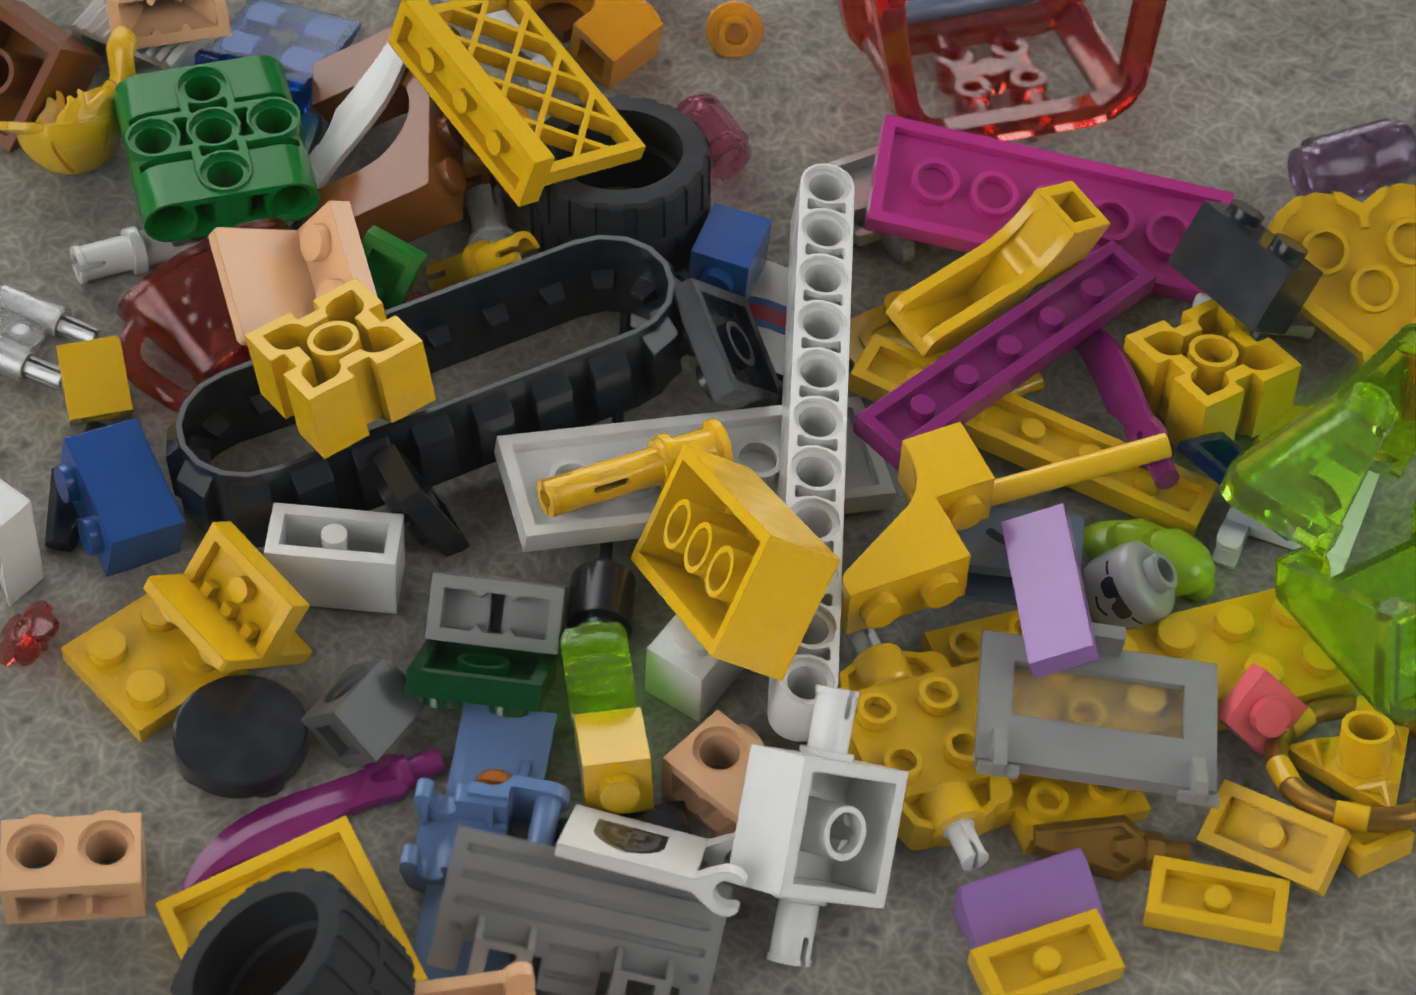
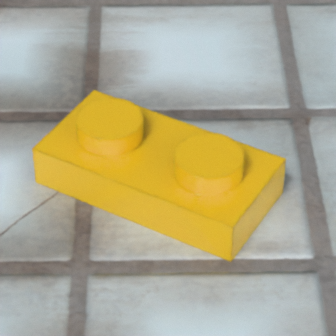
(1274, 838)
(1216, 903)
(1049, 959)

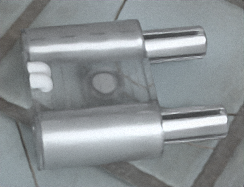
(29, 330)

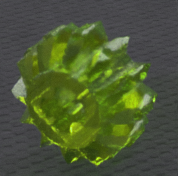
(597, 668)

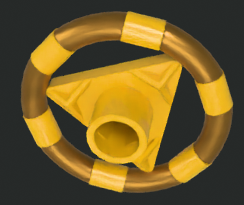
(1358, 763)

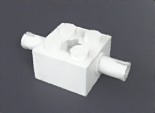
(817, 826)

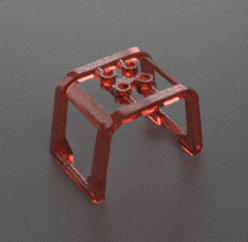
(1112, 79)

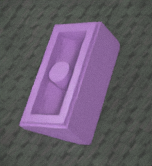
(1026, 898)

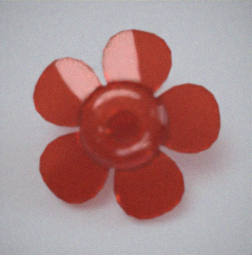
(28, 634)

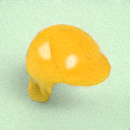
(86, 129)

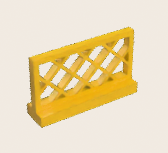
(482, 104)

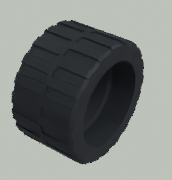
(669, 180)
(295, 938)

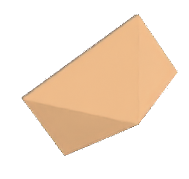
(170, 20)

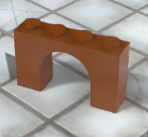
(420, 176)

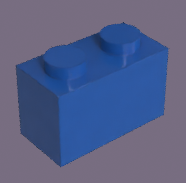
(119, 497)

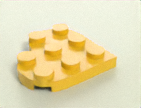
(1364, 261)

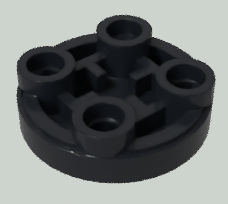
(240, 737)

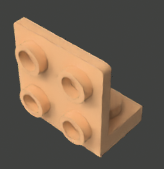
(284, 270)

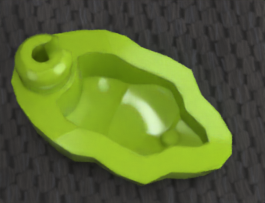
(1187, 553)

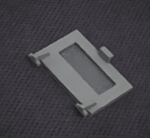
(1103, 723)

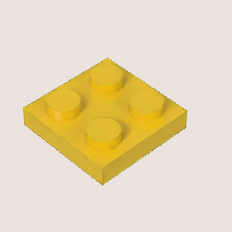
(140, 666)

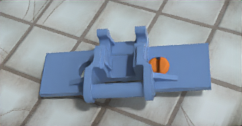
(491, 785)

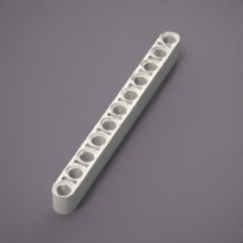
(816, 419)

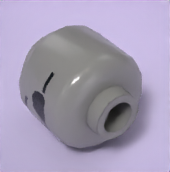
(1130, 586)

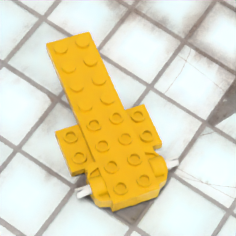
(922, 716)

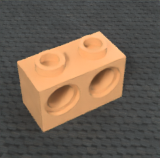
(710, 793)
(74, 881)

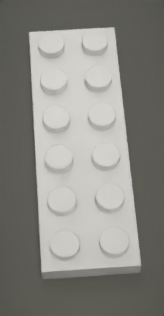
(754, 443)

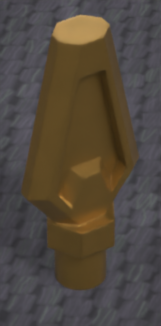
(1110, 844)

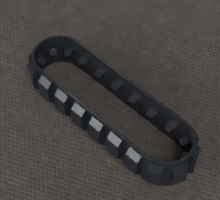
(462, 432)

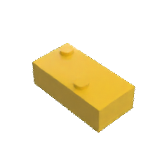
(734, 562)

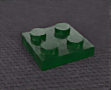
(462, 673)

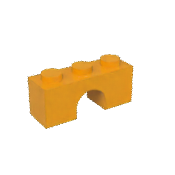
(612, 36)

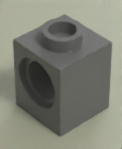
(362, 713)

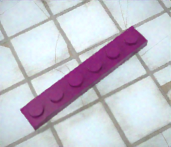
(1007, 351)

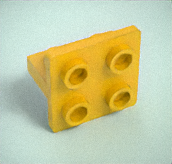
(233, 604)

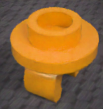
(734, 29)

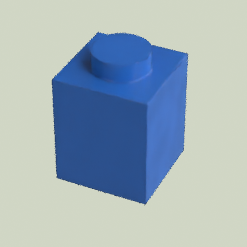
(730, 250)

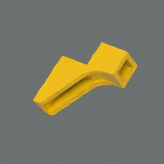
(1034, 247)
(920, 554)

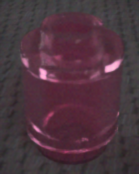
(725, 136)

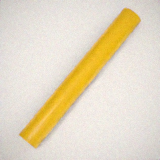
(1081, 468)

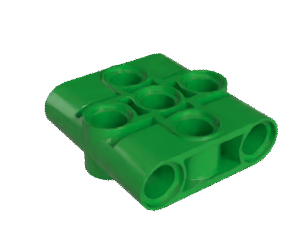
(214, 147)

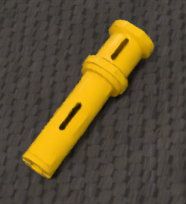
(628, 472)

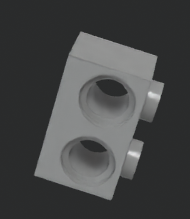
(497, 611)

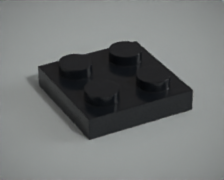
(727, 345)

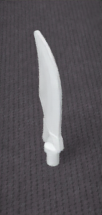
(356, 115)

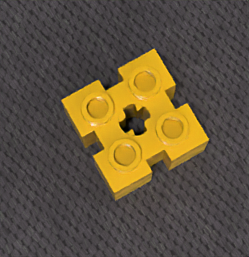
(341, 367)
(1211, 374)

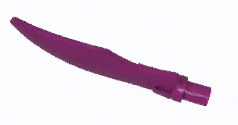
(1125, 398)
(309, 809)

